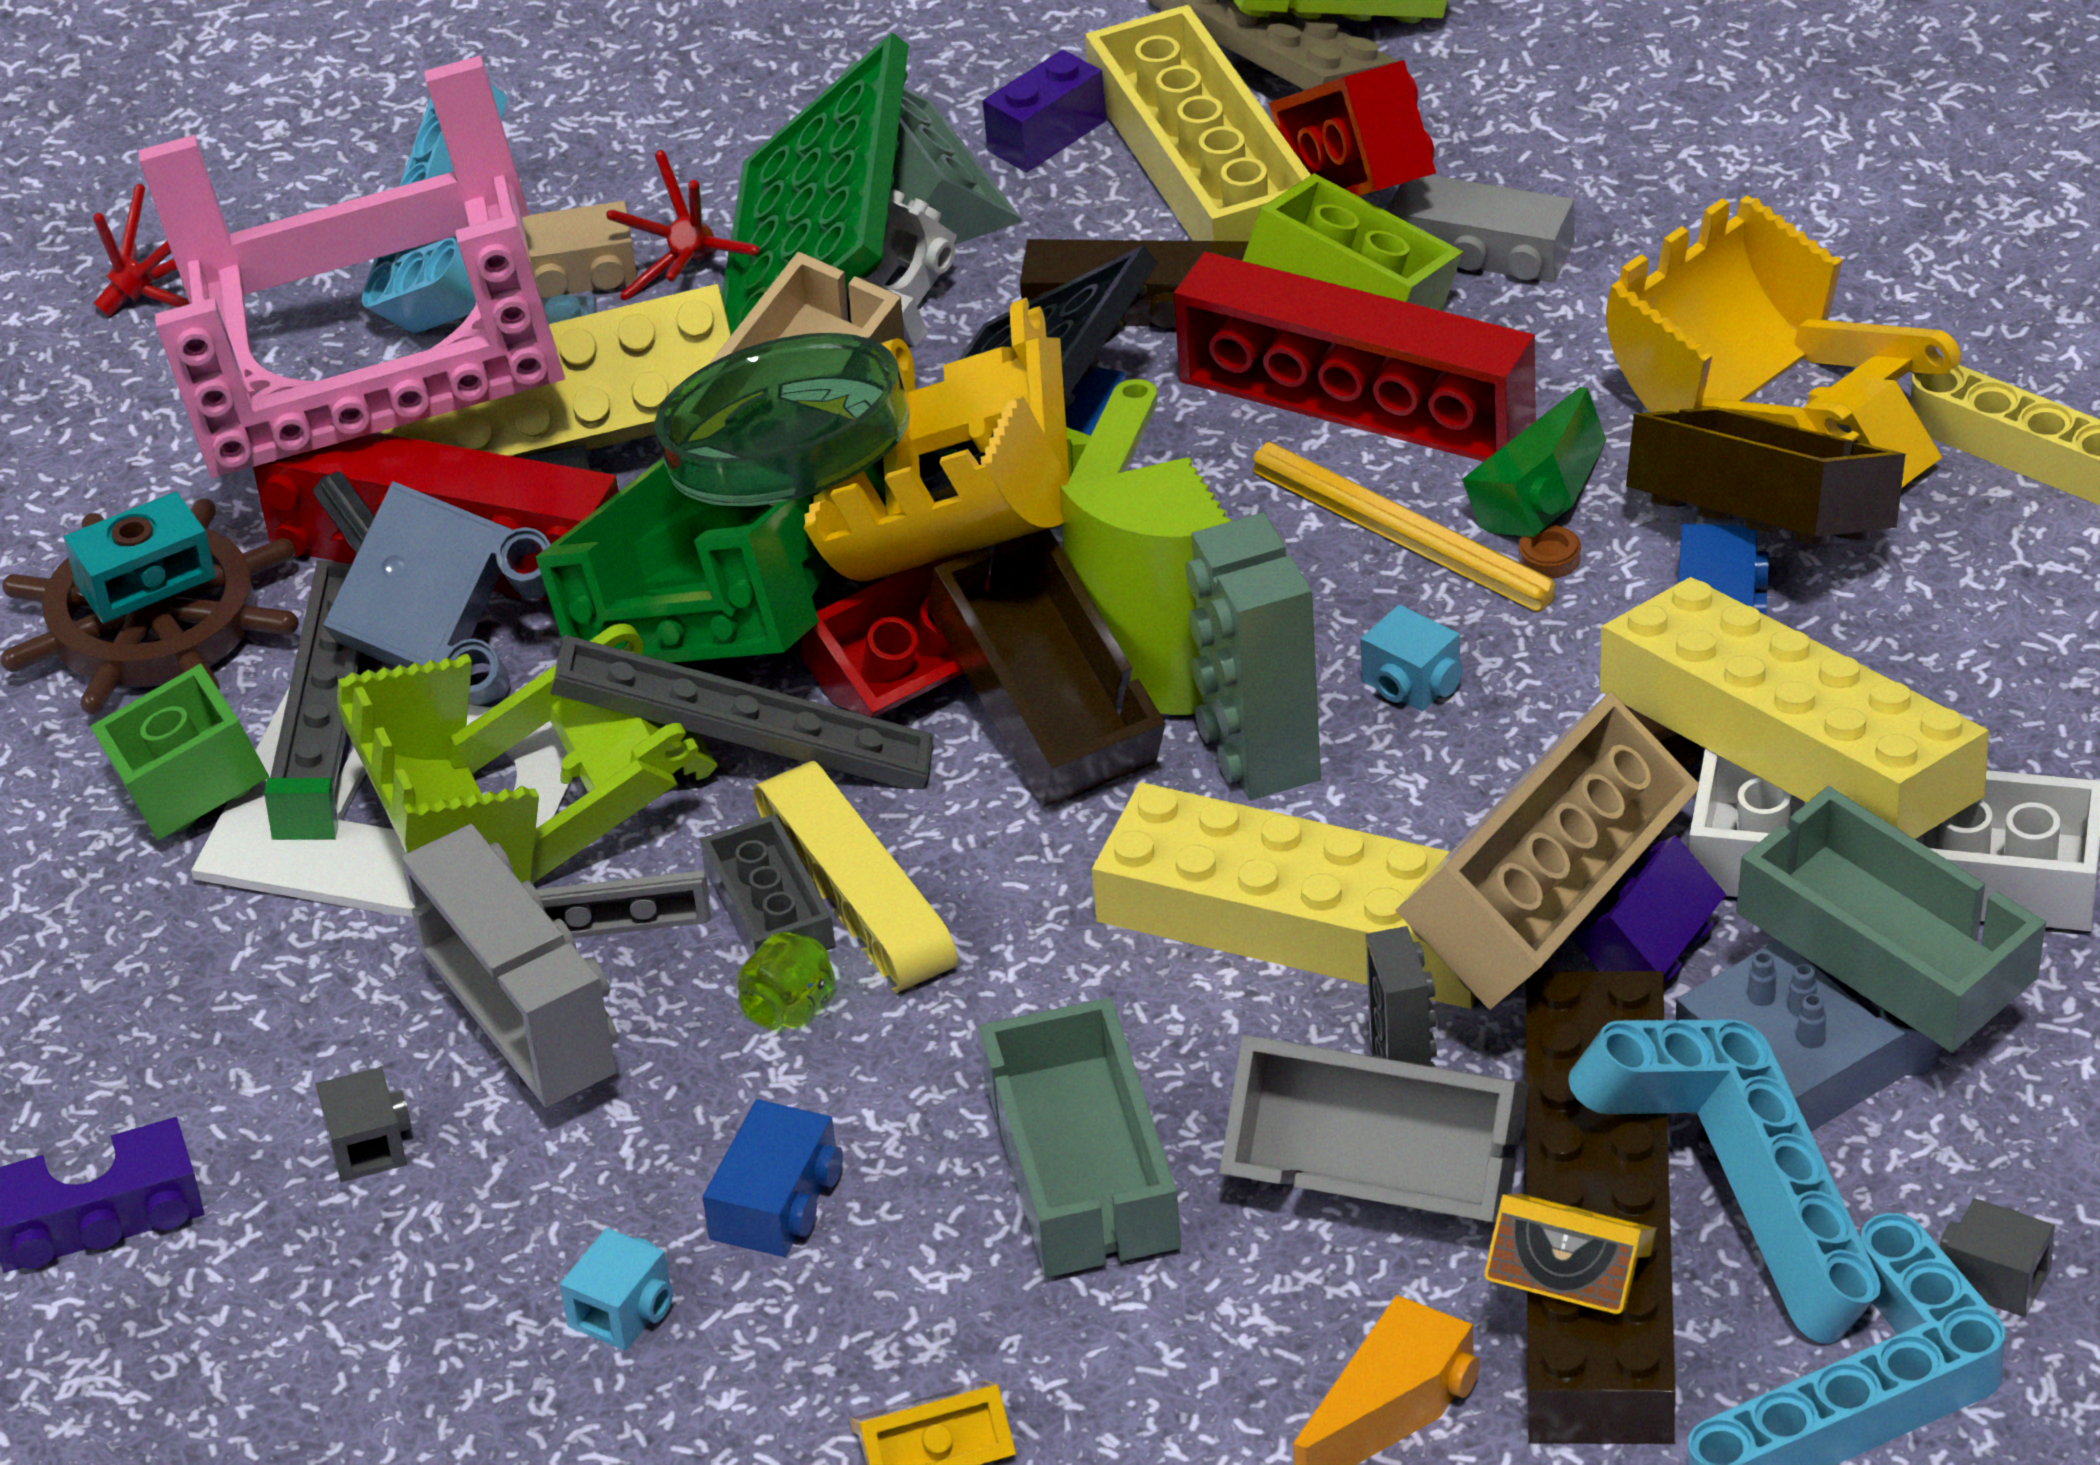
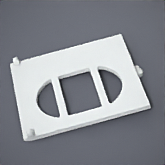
(364, 861)

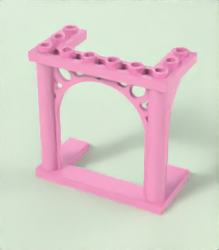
(290, 416)

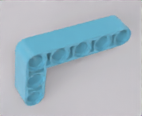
(429, 281)
(1761, 1143)
(1937, 1364)

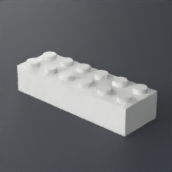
(2024, 839)

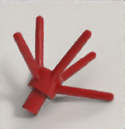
(686, 236)
(127, 275)

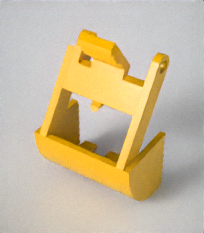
(1748, 309)
(1010, 495)

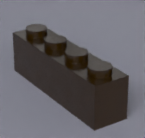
(1058, 261)

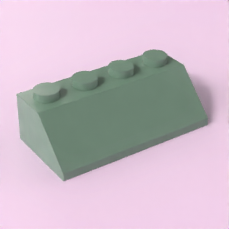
(944, 173)

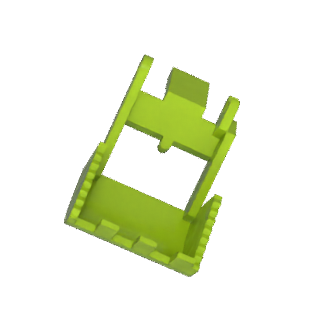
(1132, 542)
(423, 757)

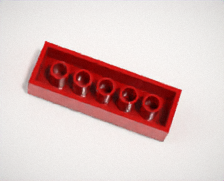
(1354, 357)
(484, 483)

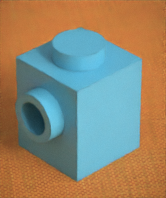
(1411, 658)
(617, 1289)

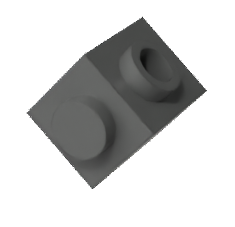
(364, 1123)
(2001, 1254)

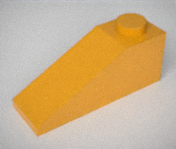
(1391, 1386)

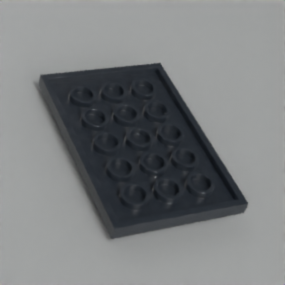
(1082, 315)

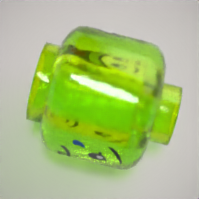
(785, 981)

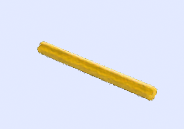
(1404, 527)

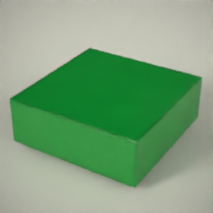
(301, 808)

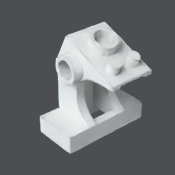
(921, 245)

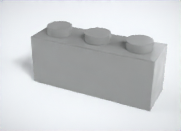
(1494, 225)

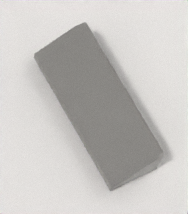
(630, 904)

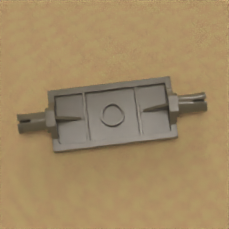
(1285, 44)

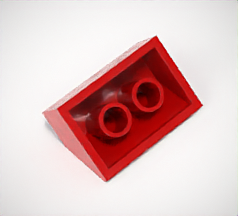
(881, 644)

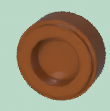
(1551, 552)

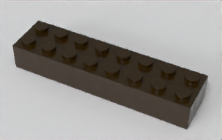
(1592, 1369)

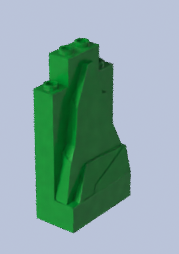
(689, 572)

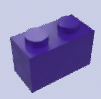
(1044, 110)
(1651, 912)

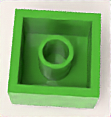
(180, 752)

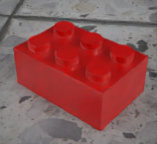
(1359, 129)

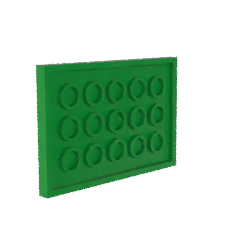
(821, 182)

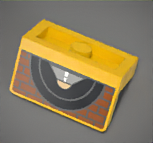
(1566, 1252)
(939, 1429)

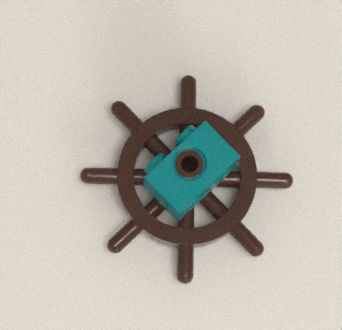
(145, 578)

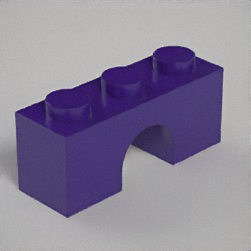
(141, 1192)

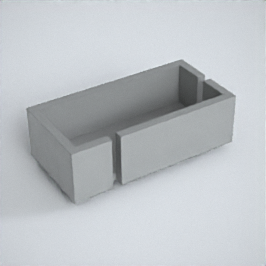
(511, 964)
(1373, 1127)

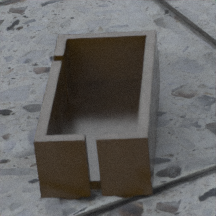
(1765, 473)
(1045, 666)

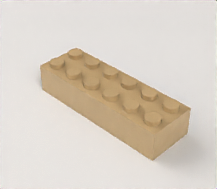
(1548, 851)

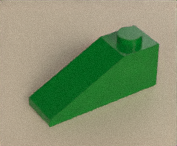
(1538, 470)

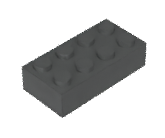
(765, 884)
(1399, 998)

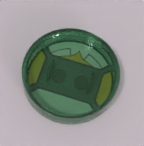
(782, 419)

